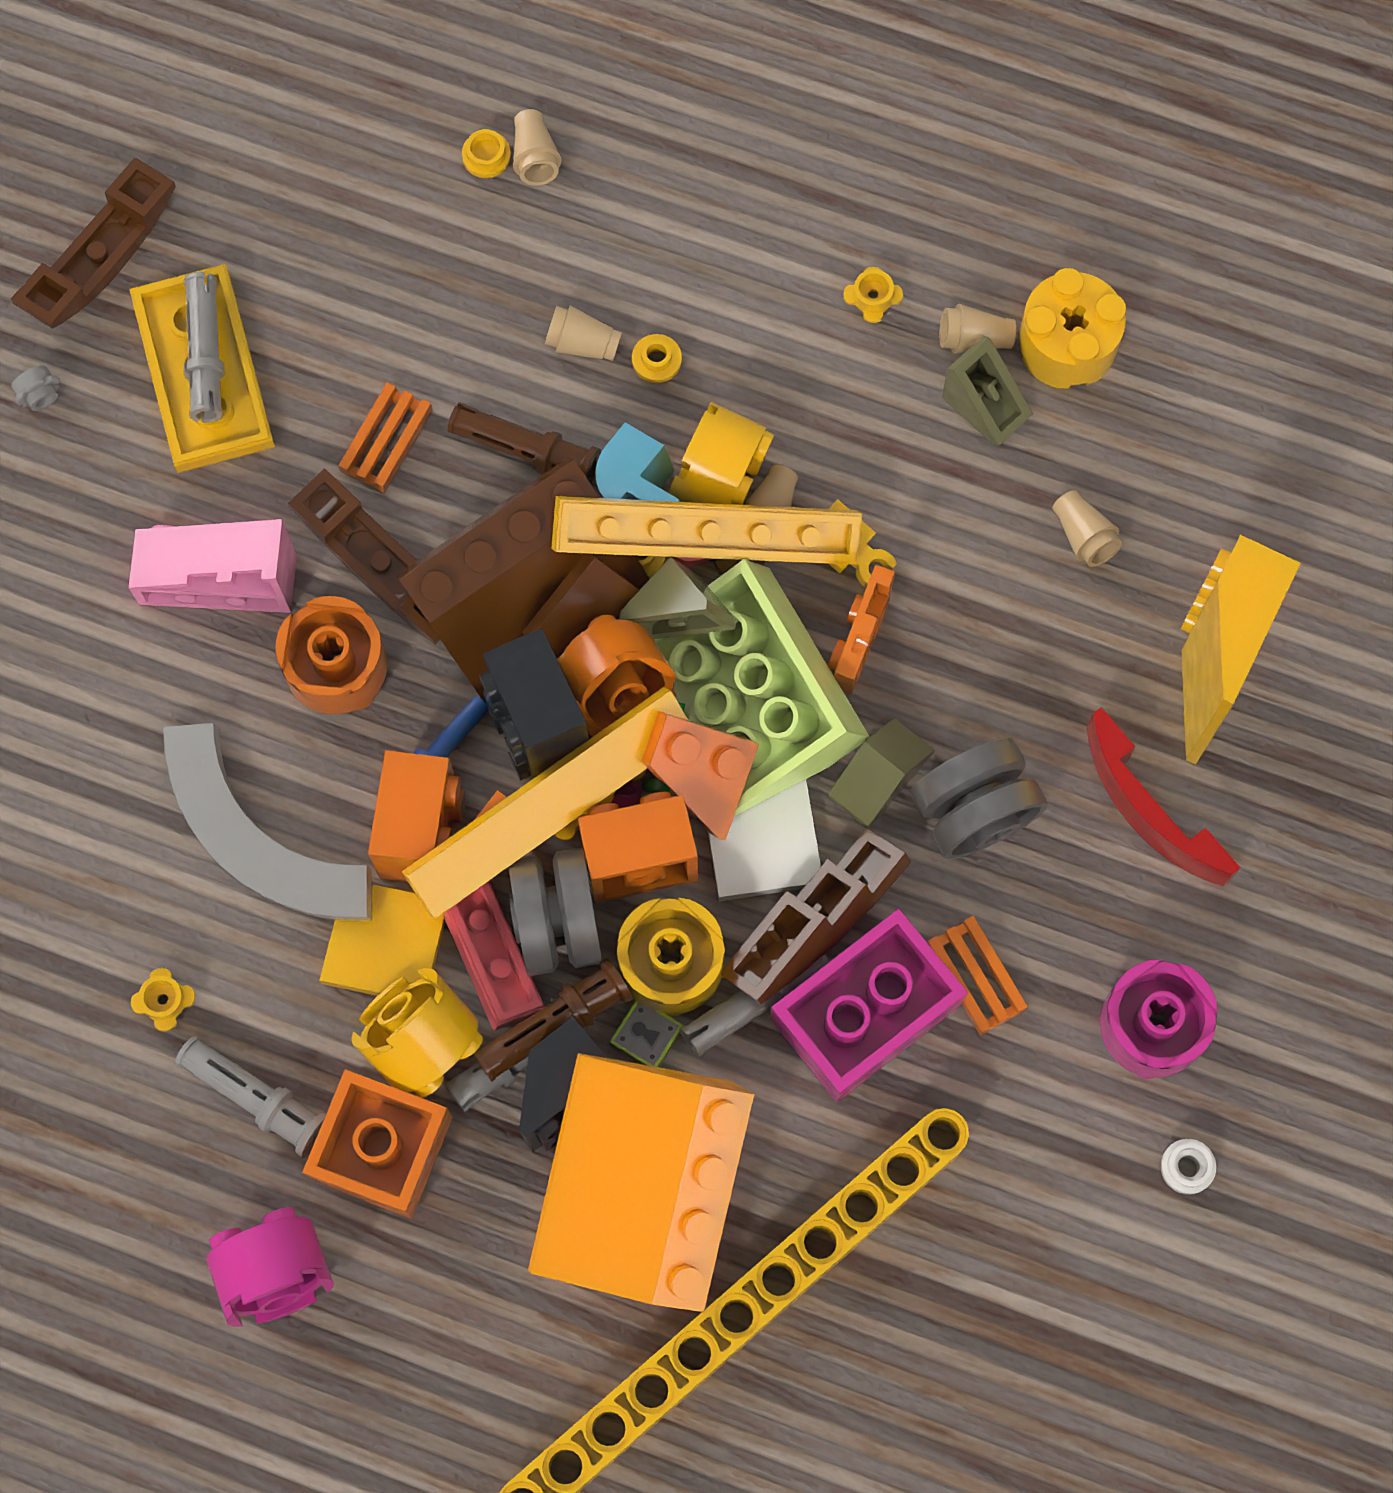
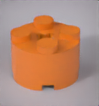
(312, 635)
(613, 670)

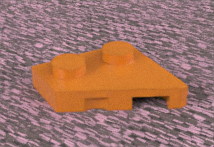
(866, 617)
(702, 766)

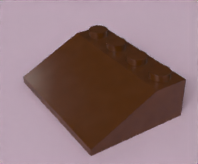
(501, 571)

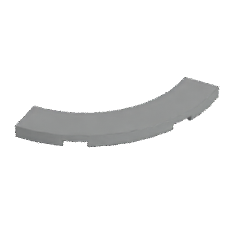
(243, 848)

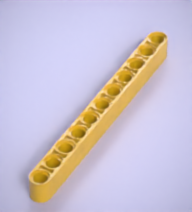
(750, 1291)

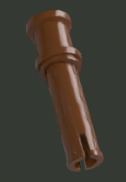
(512, 439)
(582, 1001)

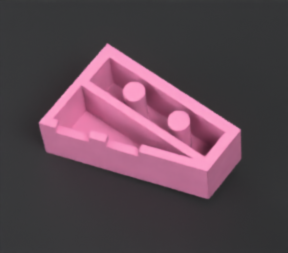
(215, 566)

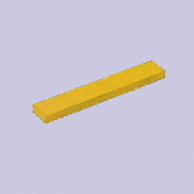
(705, 530)
(538, 808)

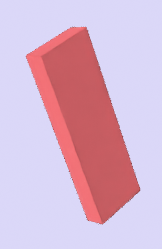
(493, 958)

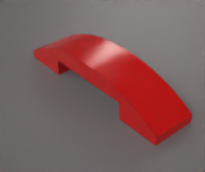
(1199, 855)

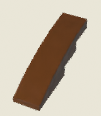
(809, 925)

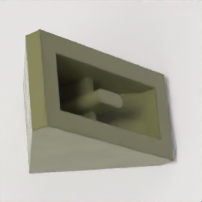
(985, 392)
(677, 604)
(880, 772)

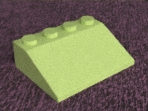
(764, 685)

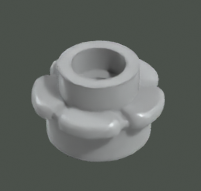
(36, 388)

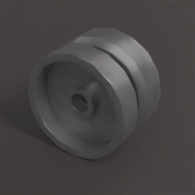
(979, 798)
(553, 912)

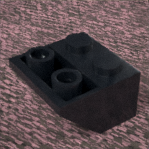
(549, 1082)

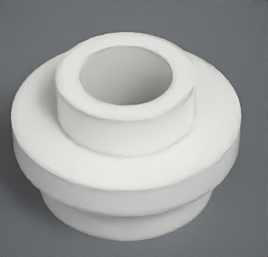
(1200, 1155)

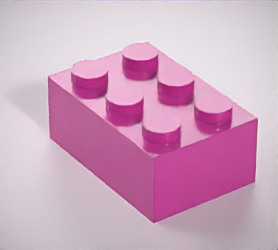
(867, 1005)

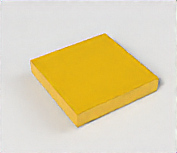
(381, 951)

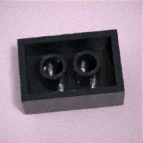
(532, 704)

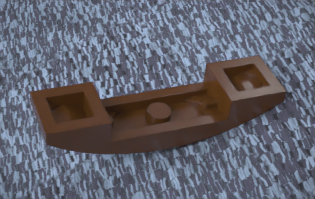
(100, 249)
(359, 544)

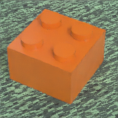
(413, 811)
(638, 847)
(378, 1144)

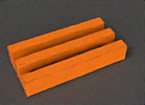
(404, 402)
(995, 966)

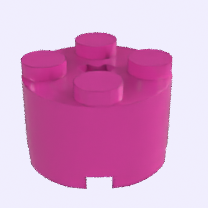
(1154, 989)
(268, 1268)

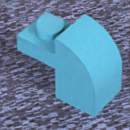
(634, 467)

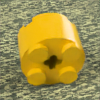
(1096, 324)
(720, 457)
(670, 926)
(417, 1033)

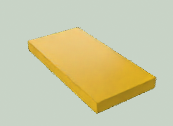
(163, 329)

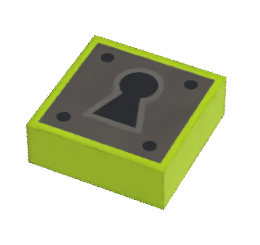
(646, 1035)

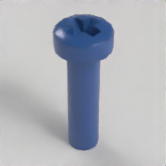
(457, 729)

